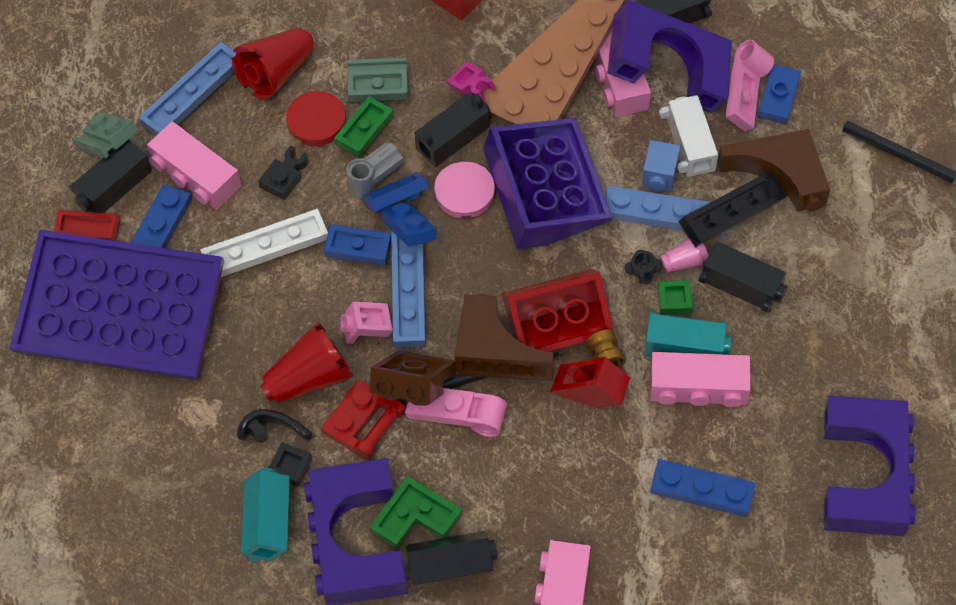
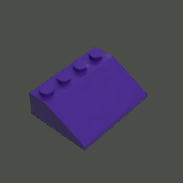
(545, 181)

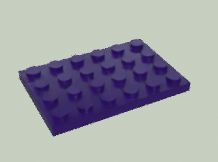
(117, 304)

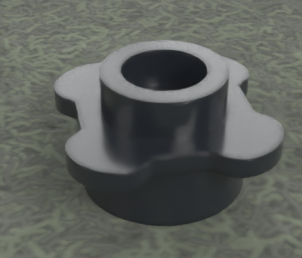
(645, 258)

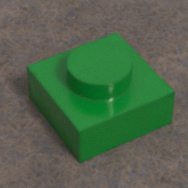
(675, 297)

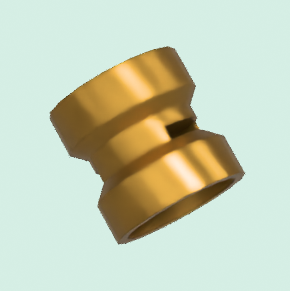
(605, 345)

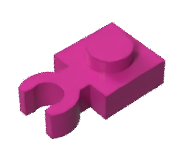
(470, 79)

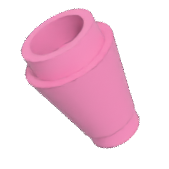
(684, 257)

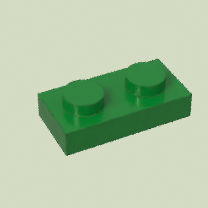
(364, 127)

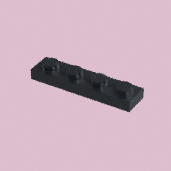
(732, 209)

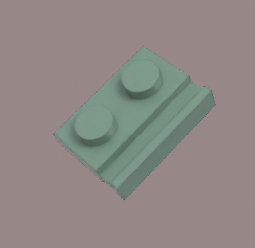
(378, 78)
(104, 133)

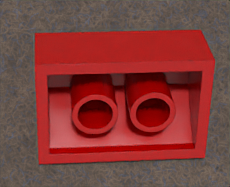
(558, 311)

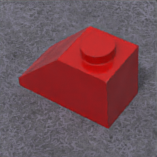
(591, 382)

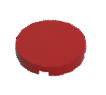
(315, 118)

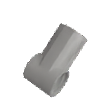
(372, 169)

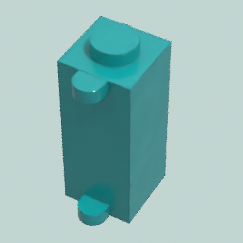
(685, 336)
(265, 515)

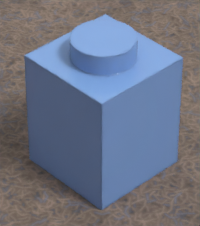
(660, 166)

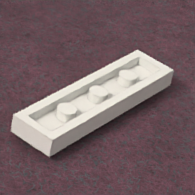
(269, 242)

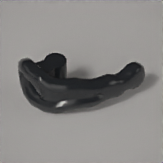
(252, 425)

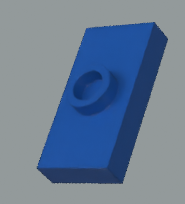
(779, 94)

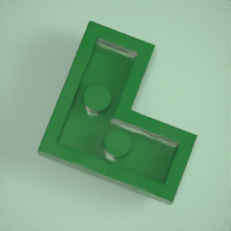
(412, 506)

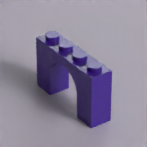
(703, 52)
(887, 428)
(343, 575)

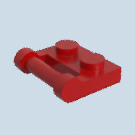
(355, 413)

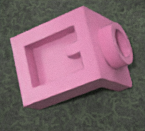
(365, 320)

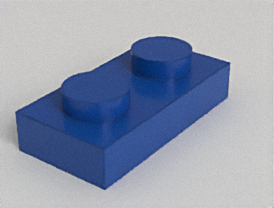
(405, 188)
(408, 224)
(357, 245)

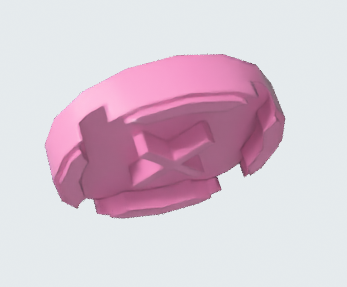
(464, 189)

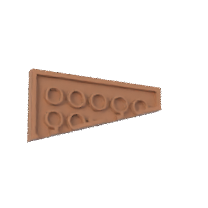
(551, 69)

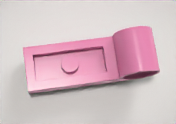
(749, 66)
(463, 408)

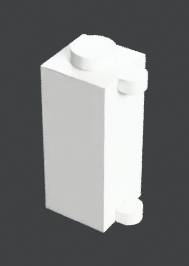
(693, 135)

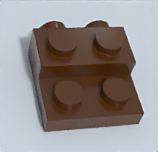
(411, 377)

